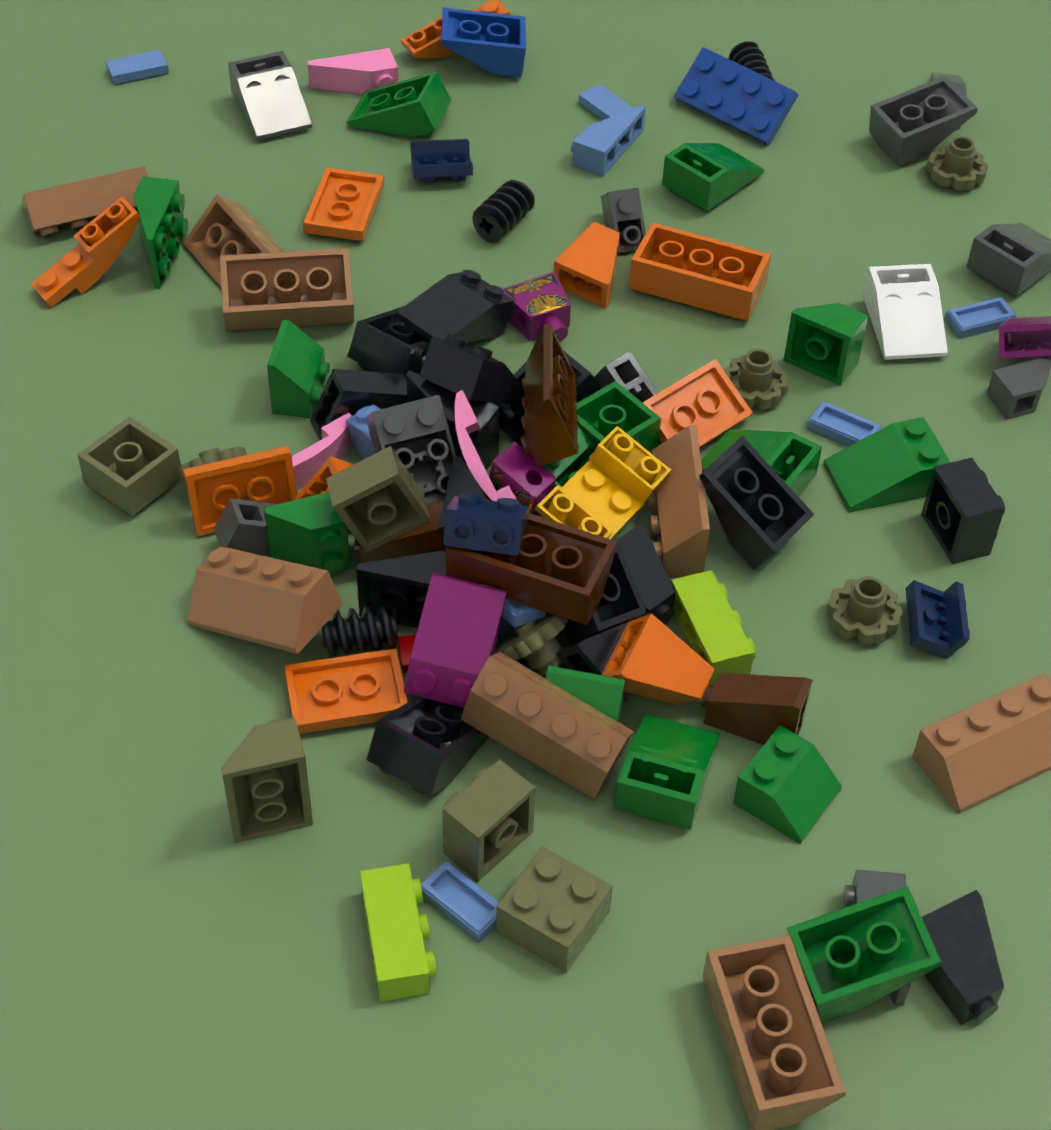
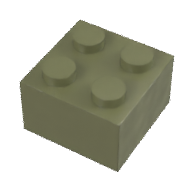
(130, 466)
(378, 499)
(488, 819)
(553, 909)

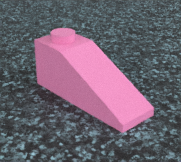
(353, 72)

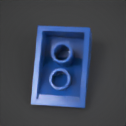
(486, 39)

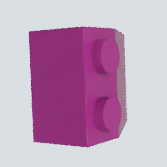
(454, 638)

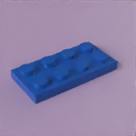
(736, 96)

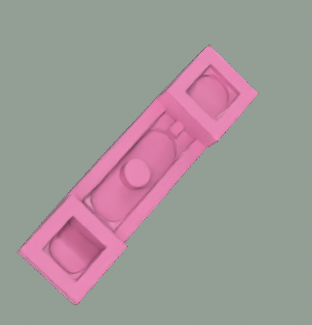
(466, 424)
(335, 443)

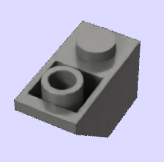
(624, 214)
(1019, 386)

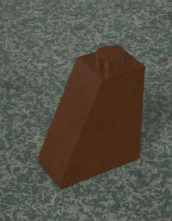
(417, 541)
(756, 704)

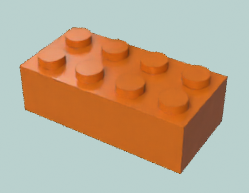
(699, 271)

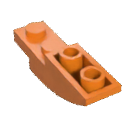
(427, 41)
(97, 250)

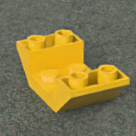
(607, 488)

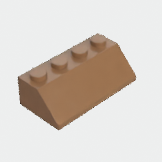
(79, 200)
(227, 230)
(291, 286)
(680, 507)
(261, 599)
(545, 724)
(989, 744)
(771, 1032)

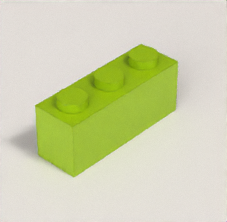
(712, 625)
(397, 932)

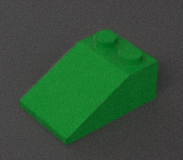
(403, 107)
(887, 465)
(863, 952)

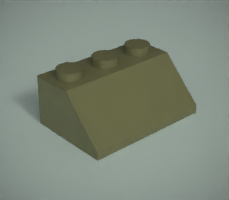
(268, 782)

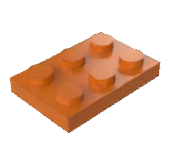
(344, 204)
(700, 399)
(251, 477)
(345, 690)

